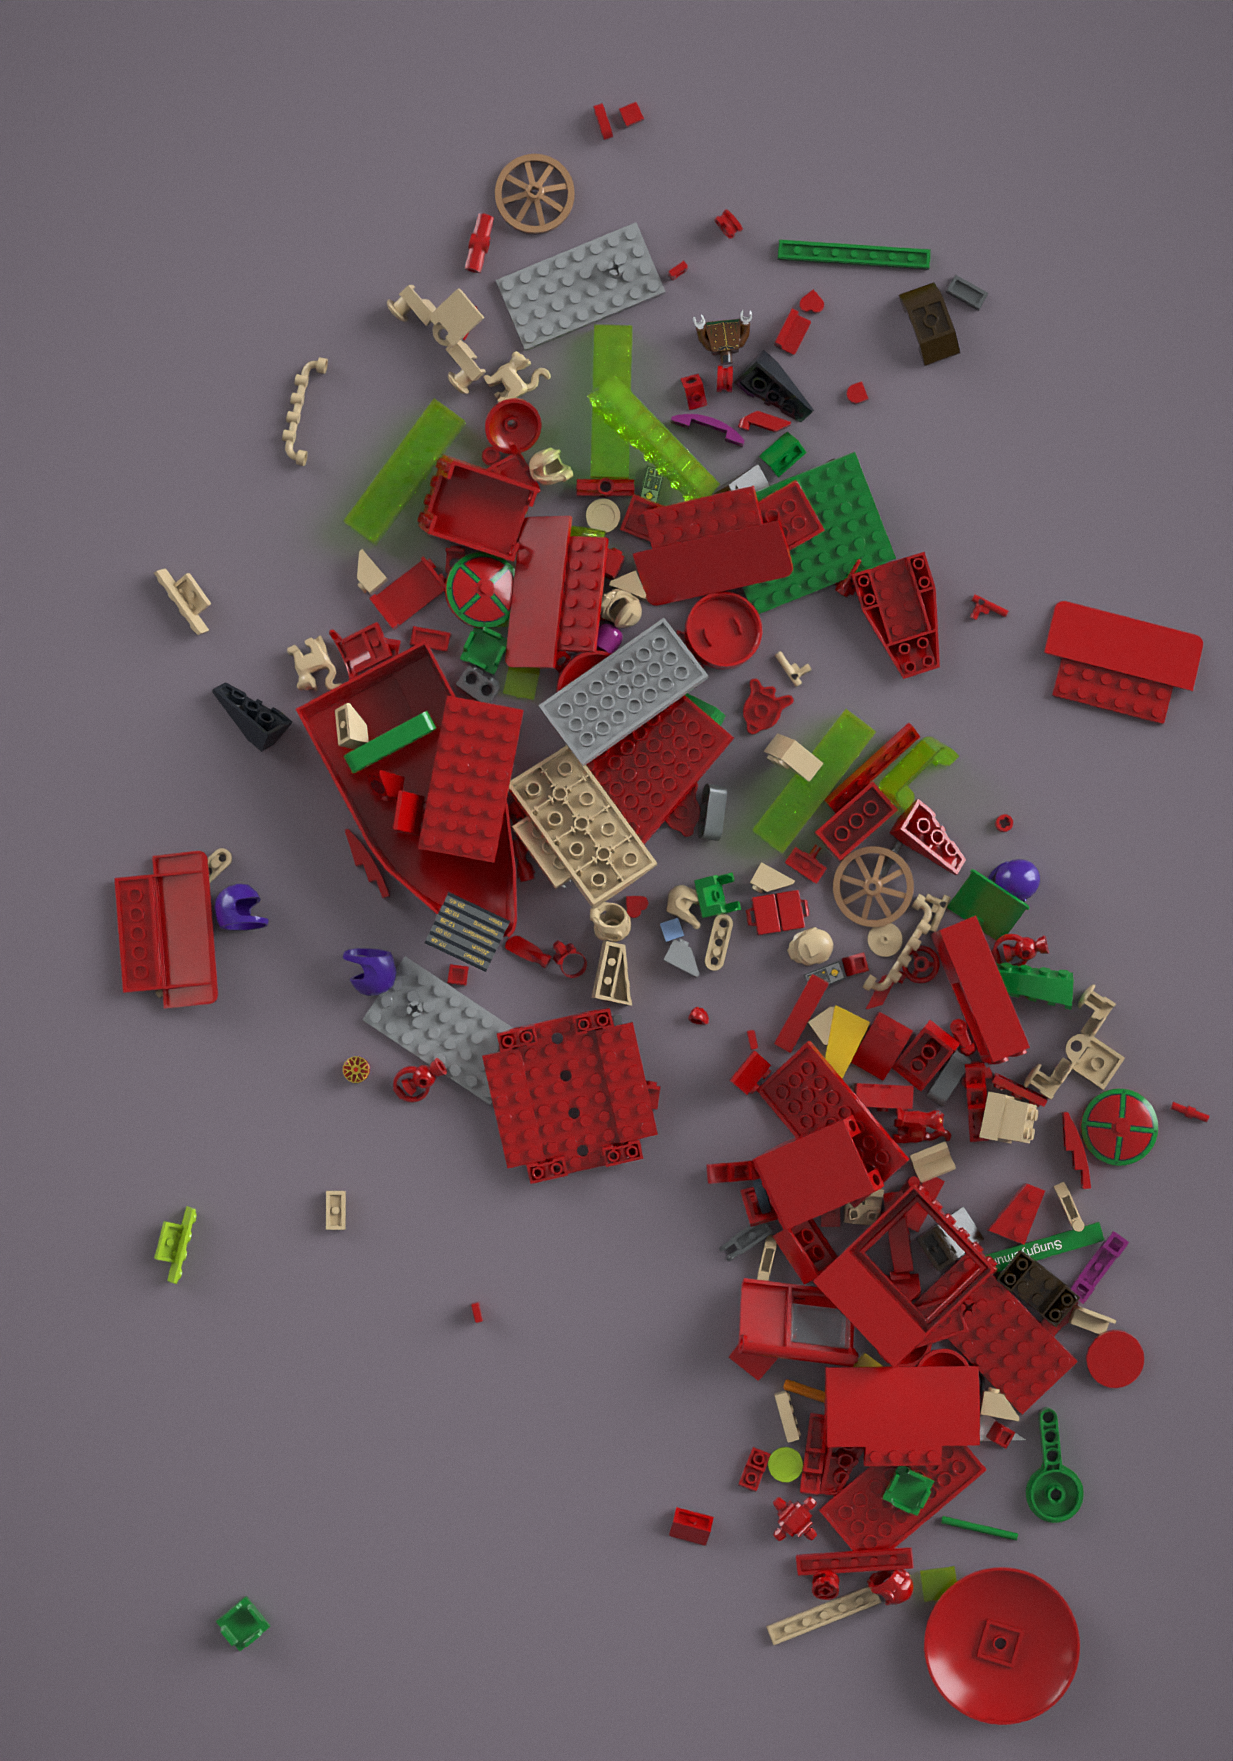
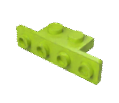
(173, 1243)

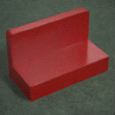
(792, 332)
(691, 1526)

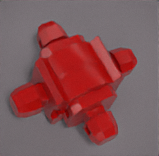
(794, 1518)

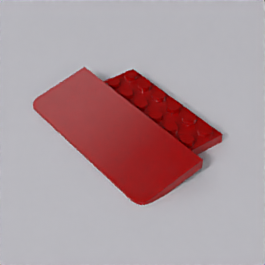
(710, 547)
(554, 593)
(1120, 661)
(168, 930)

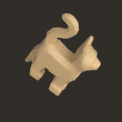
(513, 383)
(313, 662)

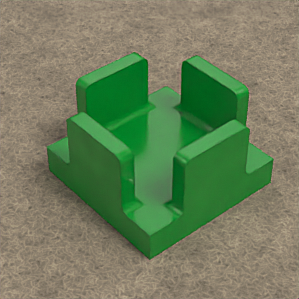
(484, 649)
(908, 1490)
(242, 1624)

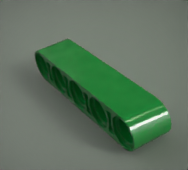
(390, 742)

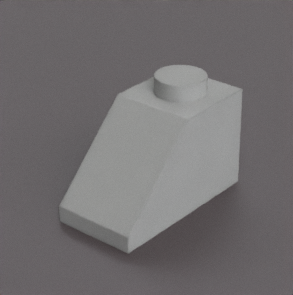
(682, 957)

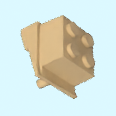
(1008, 1119)

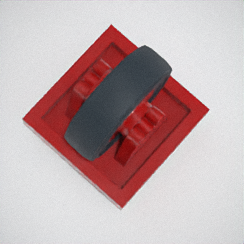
(758, 1204)

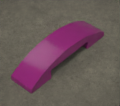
(685, 420)
(1098, 1265)

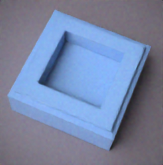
(671, 929)

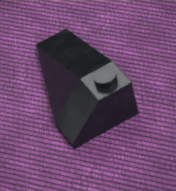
(770, 383)
(257, 722)

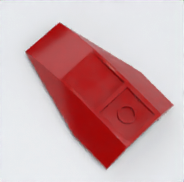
(902, 611)

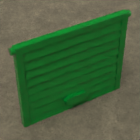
(990, 903)

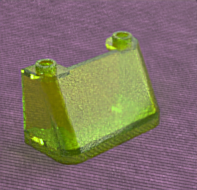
(896, 782)

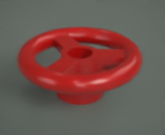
(936, 964)

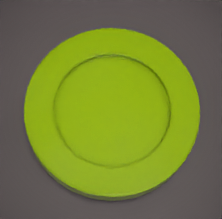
(785, 1464)

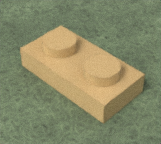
(335, 1210)

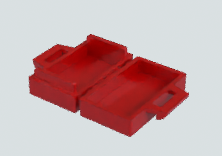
(769, 913)

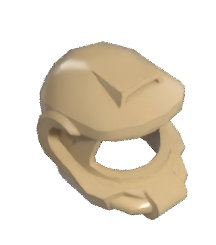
(548, 468)
(625, 613)
(680, 901)
(613, 924)
(810, 947)

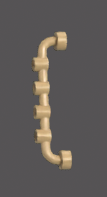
(298, 401)
(904, 958)

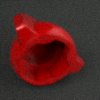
(698, 1016)

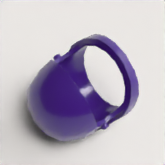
(1017, 877)
(234, 908)
(378, 970)

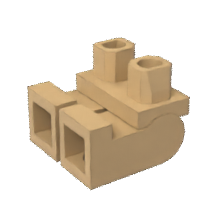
(866, 1213)

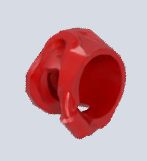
(895, 1589)

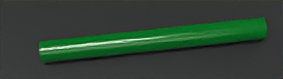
(979, 1528)

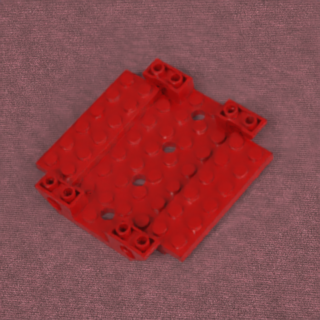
(535, 1101)

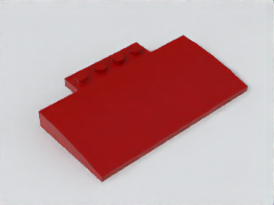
(902, 1411)

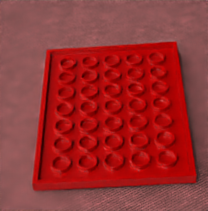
(659, 764)

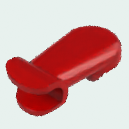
(961, 1034)

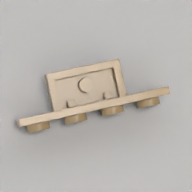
(187, 597)

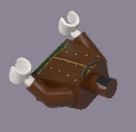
(723, 336)

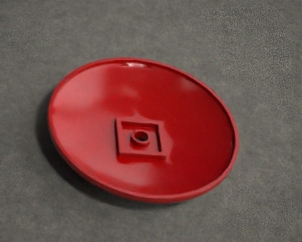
(1009, 1681)

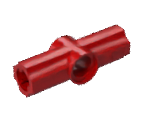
(479, 243)
(618, 487)

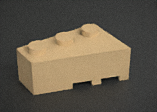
(792, 756)
(612, 975)

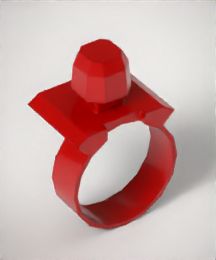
(562, 951)

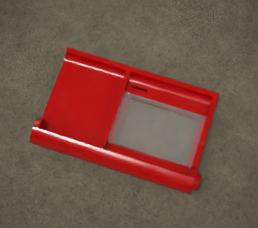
(794, 1324)

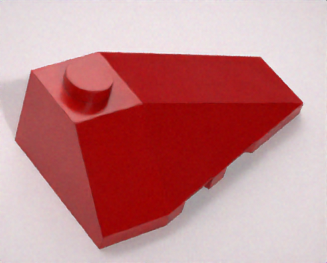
(922, 833)
(837, 1467)

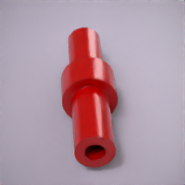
(1189, 1112)

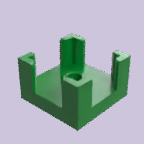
(712, 897)

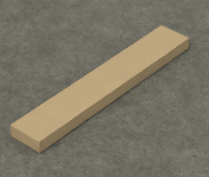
(822, 1615)

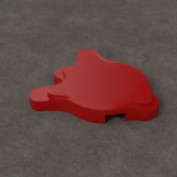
(762, 707)
(685, 814)

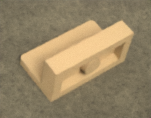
(932, 1162)
(1090, 1320)

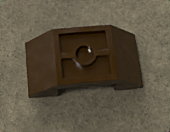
(930, 323)
(1038, 1287)

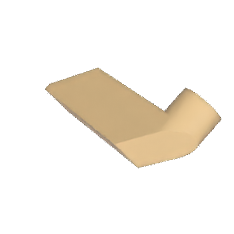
(1069, 1207)
(767, 1258)

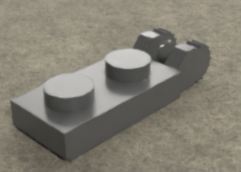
(747, 1239)

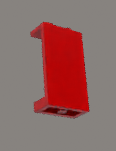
(409, 593)

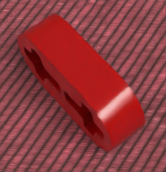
(603, 121)

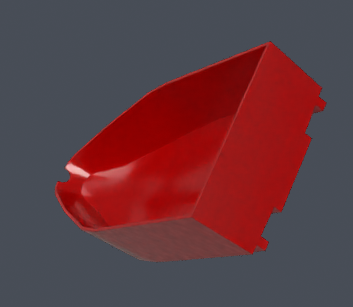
(385, 700)

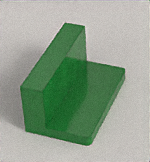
(783, 454)

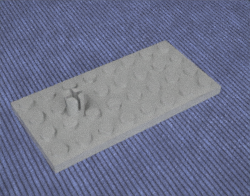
(580, 286)
(623, 691)
(438, 1023)

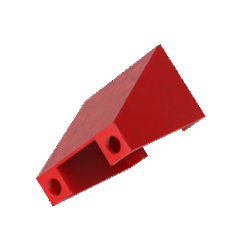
(476, 507)
(815, 1173)

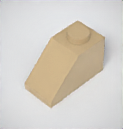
(369, 574)
(350, 727)
(769, 879)
(996, 1405)

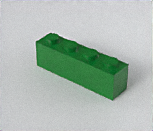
(1038, 983)

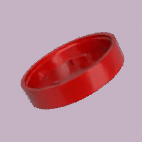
(723, 630)

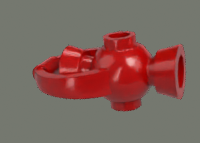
(1024, 948)
(422, 1077)

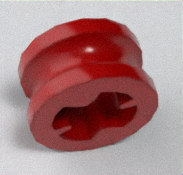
(1000, 818)

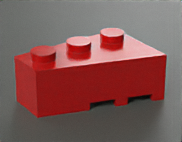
(884, 1096)
(1019, 1214)

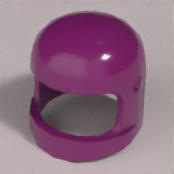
(609, 638)

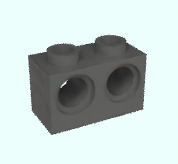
(475, 690)

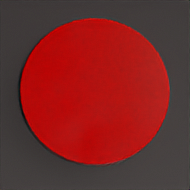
(1115, 1358)

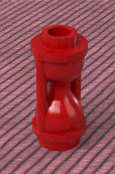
(524, 869)

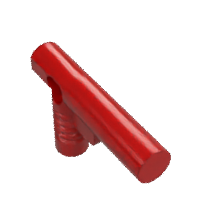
(986, 607)

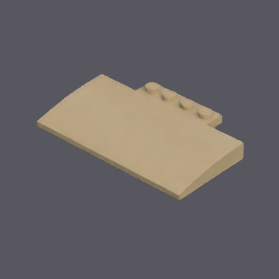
(577, 829)

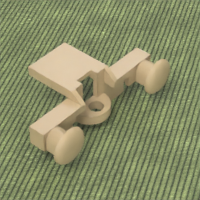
(457, 317)
(1097, 1062)

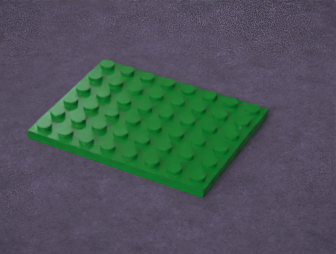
(851, 533)

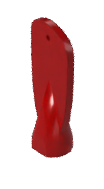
(527, 950)

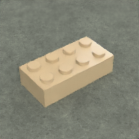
(788, 1420)

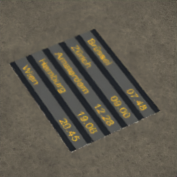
(467, 932)

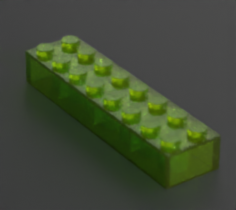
(610, 357)
(652, 439)
(404, 472)
(801, 797)

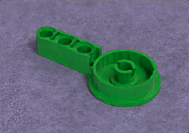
(1053, 1476)

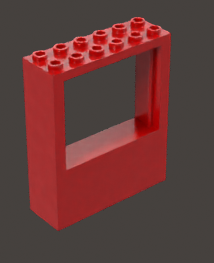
(980, 991)
(876, 1302)

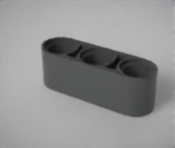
(712, 812)
(948, 1078)

